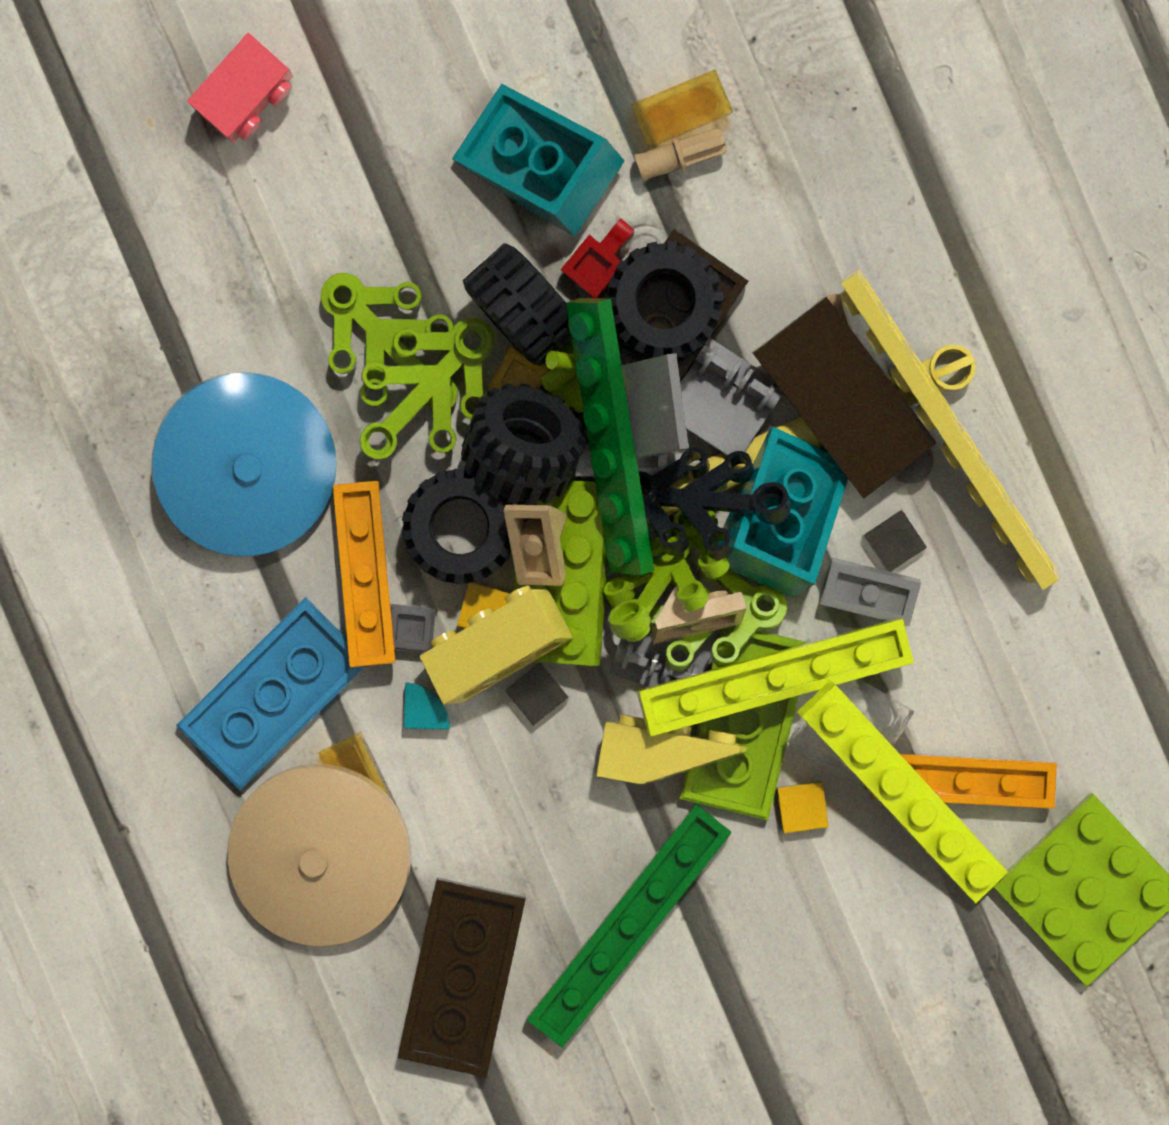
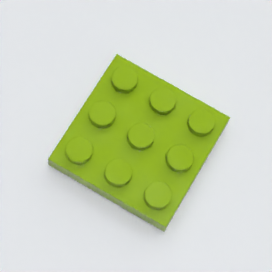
(1087, 889)

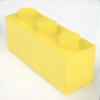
(495, 645)

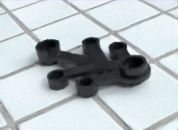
(700, 496)

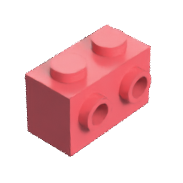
(242, 89)

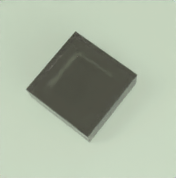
(894, 541)
(536, 693)

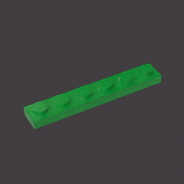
(610, 435)
(628, 925)

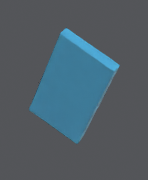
(271, 694)

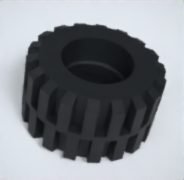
(674, 261)
(520, 303)
(523, 444)
(420, 537)

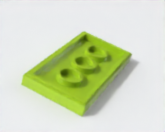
(749, 779)

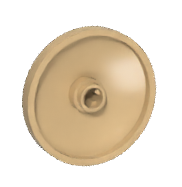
(319, 855)

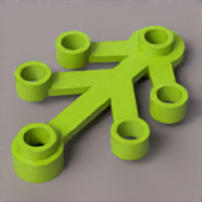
(378, 331)
(432, 382)
(630, 615)
(752, 621)

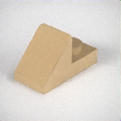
(536, 543)
(718, 613)

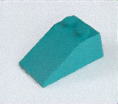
(539, 159)
(790, 552)

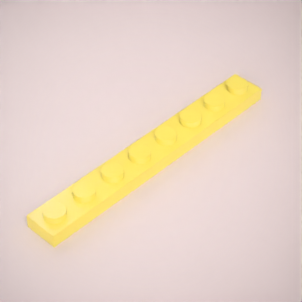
(937, 414)

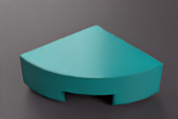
(424, 709)

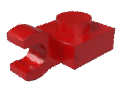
(596, 262)

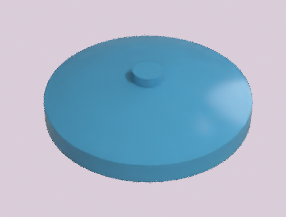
(243, 464)

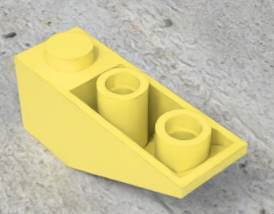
(638, 758)

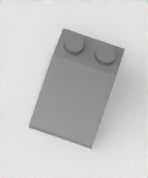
(656, 406)

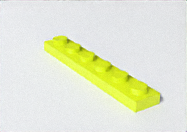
(774, 677)
(902, 791)

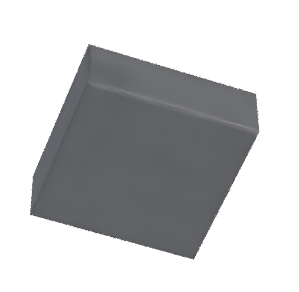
(412, 627)

